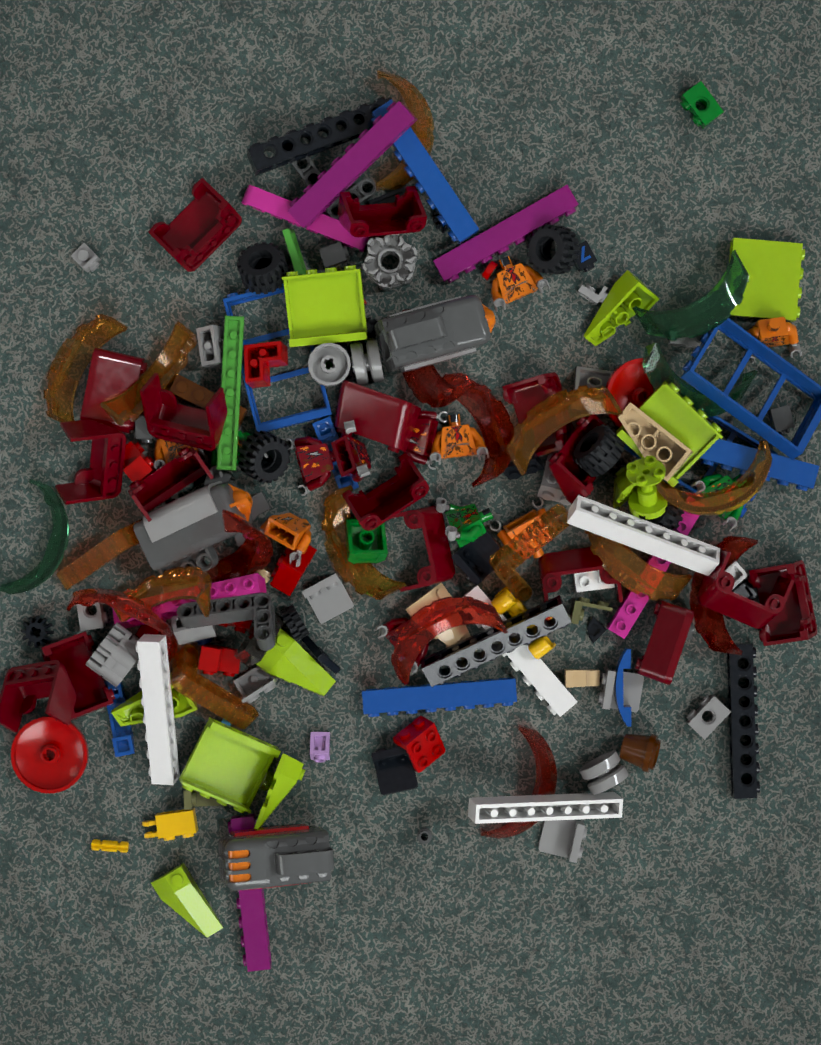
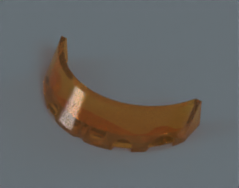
(422, 127)
(71, 363)
(167, 365)
(555, 413)
(727, 498)
(634, 572)
(362, 576)
(171, 586)

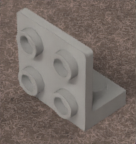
(328, 598)

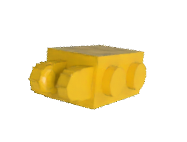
(173, 824)

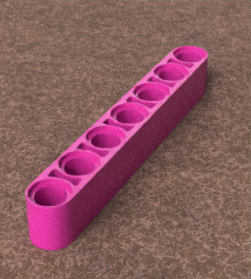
(278, 207)

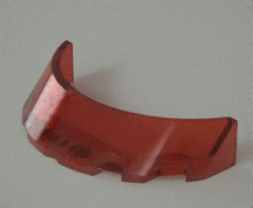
(432, 388)
(493, 423)
(251, 556)
(129, 605)
(434, 620)
(709, 622)
(545, 781)

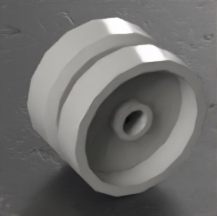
(334, 354)
(366, 362)
(604, 772)

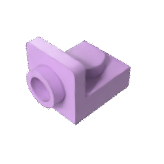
(320, 746)

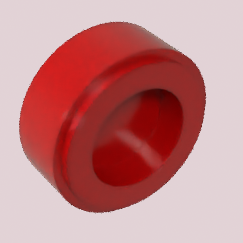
(489, 270)

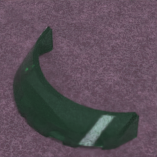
(703, 313)
(659, 371)
(55, 549)

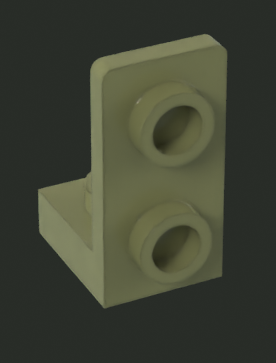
(578, 613)
(194, 799)

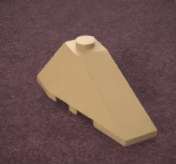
(654, 440)
(451, 635)

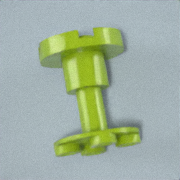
(646, 499)

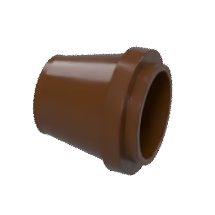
(641, 750)

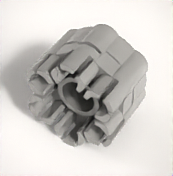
(386, 246)
(114, 655)

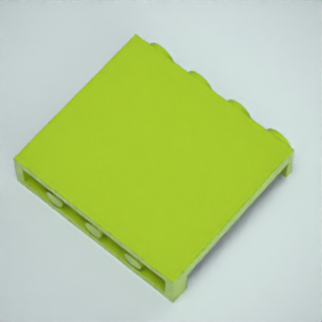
(773, 278)
(325, 306)
(681, 421)
(228, 765)

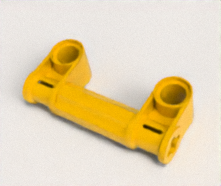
(504, 602)

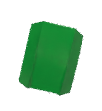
(365, 545)

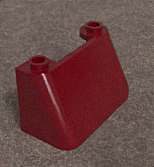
(398, 217)
(198, 227)
(109, 377)
(529, 393)
(376, 415)
(569, 476)
(390, 497)
(797, 618)
(89, 686)

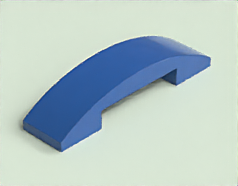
(327, 434)
(623, 663)
(122, 735)

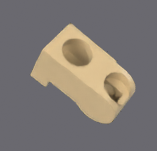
(581, 677)

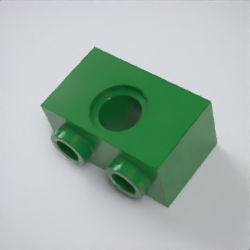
(696, 94)

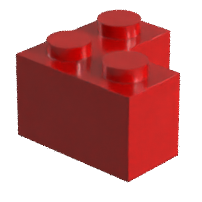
(259, 360)
(136, 464)
(288, 575)
(218, 658)

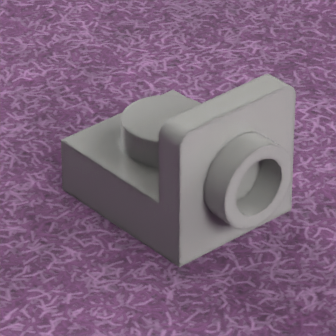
(86, 258)
(589, 293)

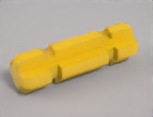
(111, 846)

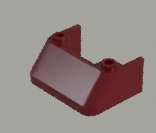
(183, 423)
(105, 473)
(168, 480)
(437, 546)
(572, 561)
(718, 596)
(665, 642)
(32, 682)

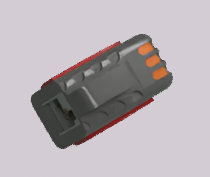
(275, 857)

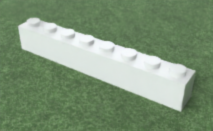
(643, 535)
(534, 670)
(158, 709)
(545, 807)

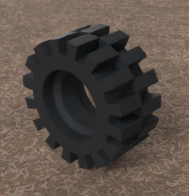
(294, 622)

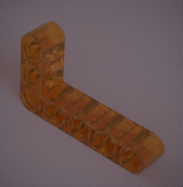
(526, 549)
(98, 556)
(206, 693)

